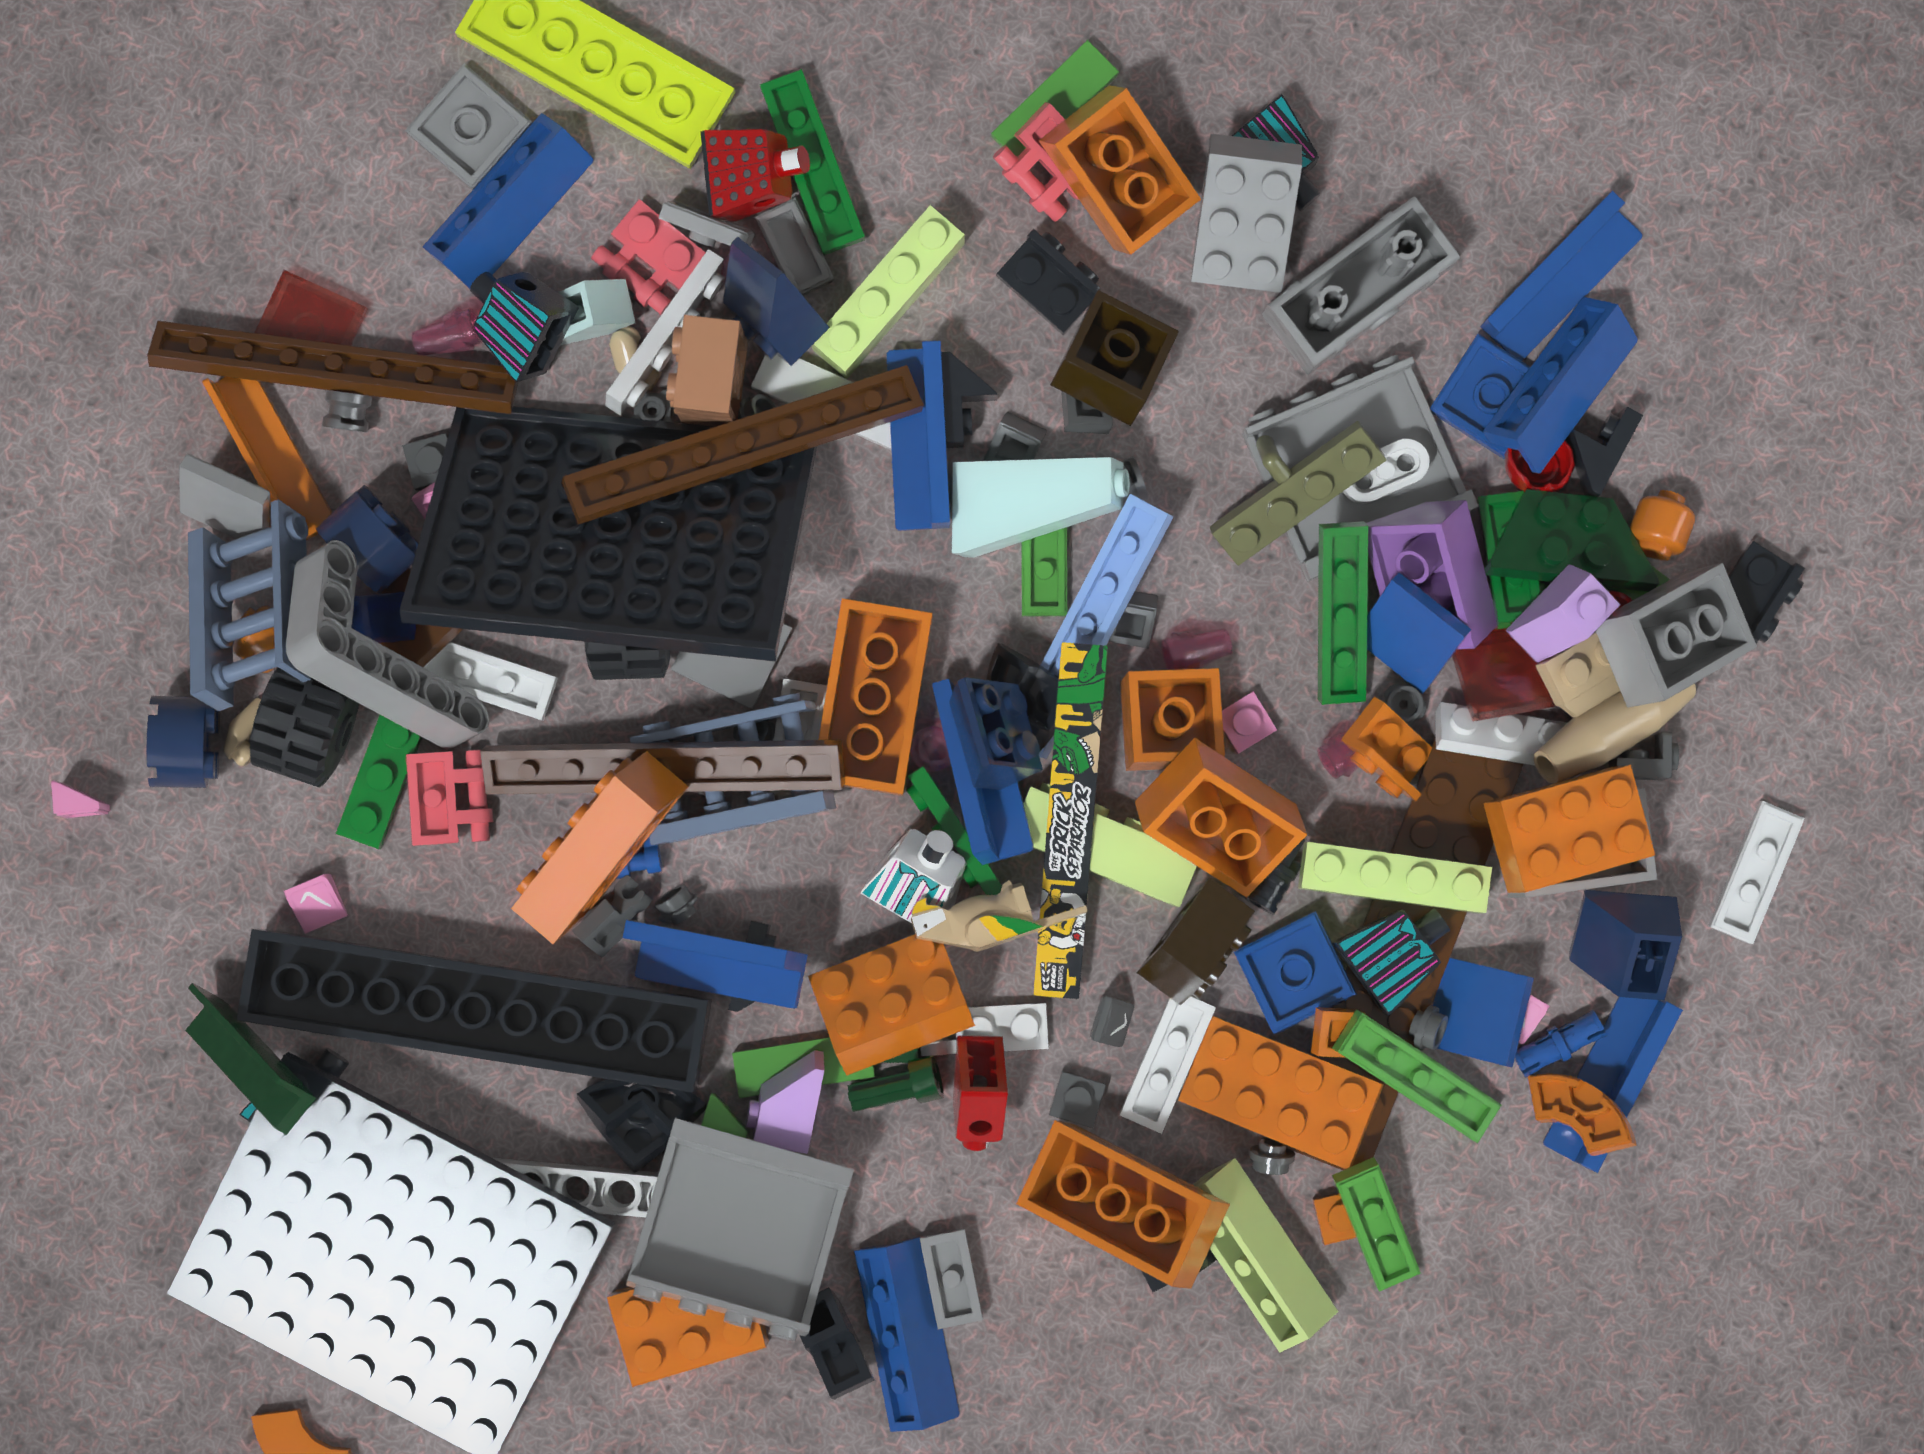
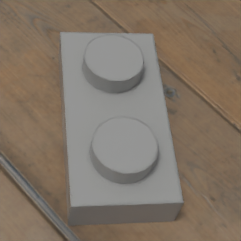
(951, 1278)

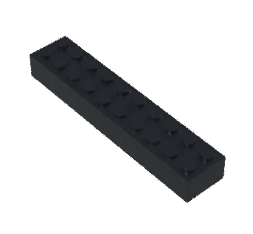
(474, 1009)

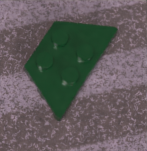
(1575, 530)

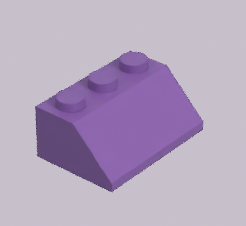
(1441, 556)

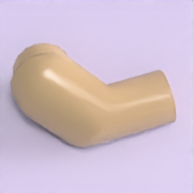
(623, 346)
(239, 734)

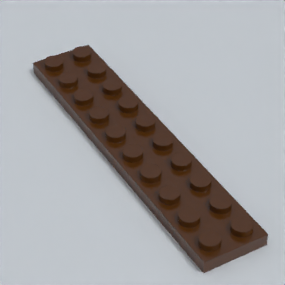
(1441, 825)

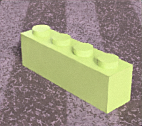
(889, 291)
(1121, 852)
(1395, 877)
(1265, 1261)

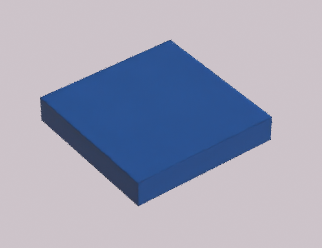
(1478, 390)
(1413, 633)
(1295, 972)
(1482, 1011)

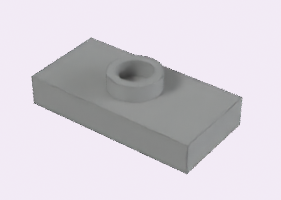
(702, 227)

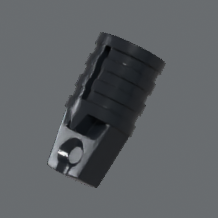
(1272, 888)

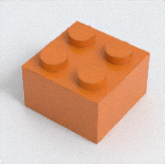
(1167, 712)

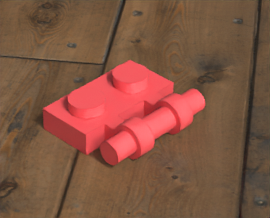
(1018, 167)
(658, 246)
(433, 798)

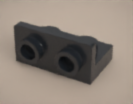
(1050, 280)
(1762, 586)

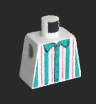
(917, 870)

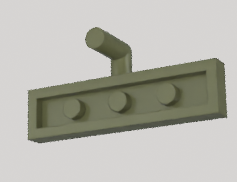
(1295, 490)

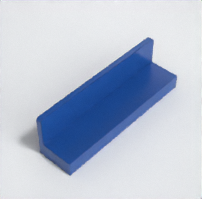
(509, 201)
(1563, 279)
(1563, 382)
(920, 445)
(992, 817)
(718, 964)
(1619, 1066)
(906, 1336)

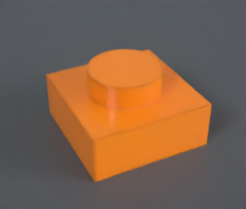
(1327, 1029)
(1332, 1219)

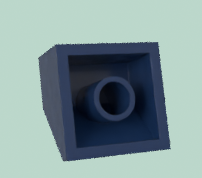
(769, 305)

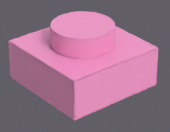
(1246, 723)

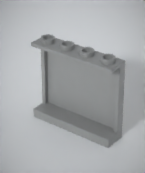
(1390, 410)
(739, 1229)

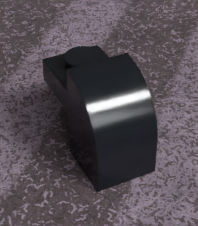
(836, 1347)

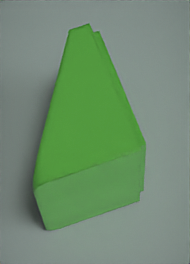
(722, 1118)

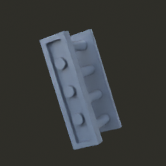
(212, 598)
(762, 804)

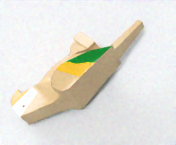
(983, 919)

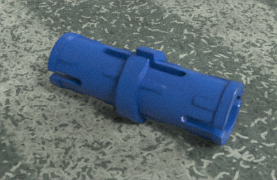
(1559, 1043)

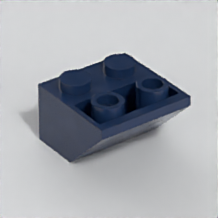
(994, 732)
(1628, 942)

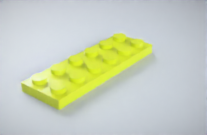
(602, 69)

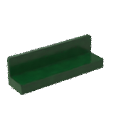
(249, 1062)

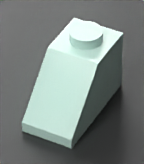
(601, 311)

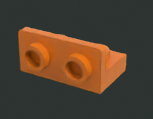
(1388, 747)

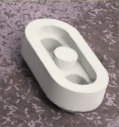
(1388, 477)

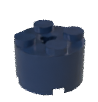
(374, 535)
(181, 742)

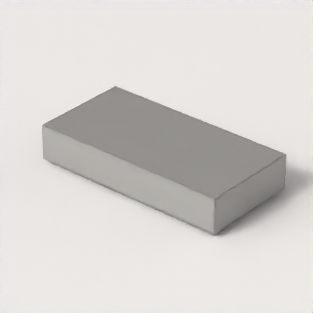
(794, 247)

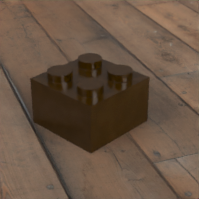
(1114, 358)
(1198, 943)

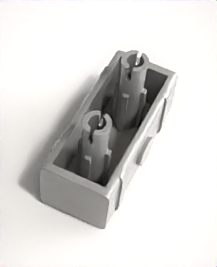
(1361, 285)

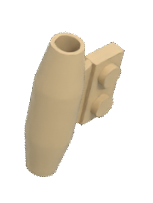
(1601, 722)

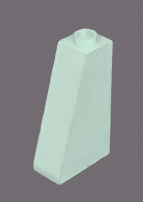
(1023, 499)

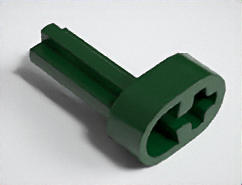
(920, 1082)

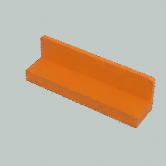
(268, 447)

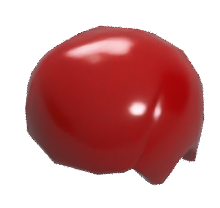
(1551, 479)

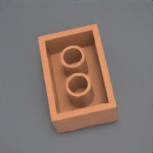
(709, 370)

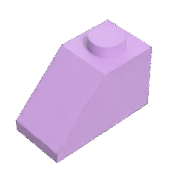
(1563, 614)
(788, 1105)

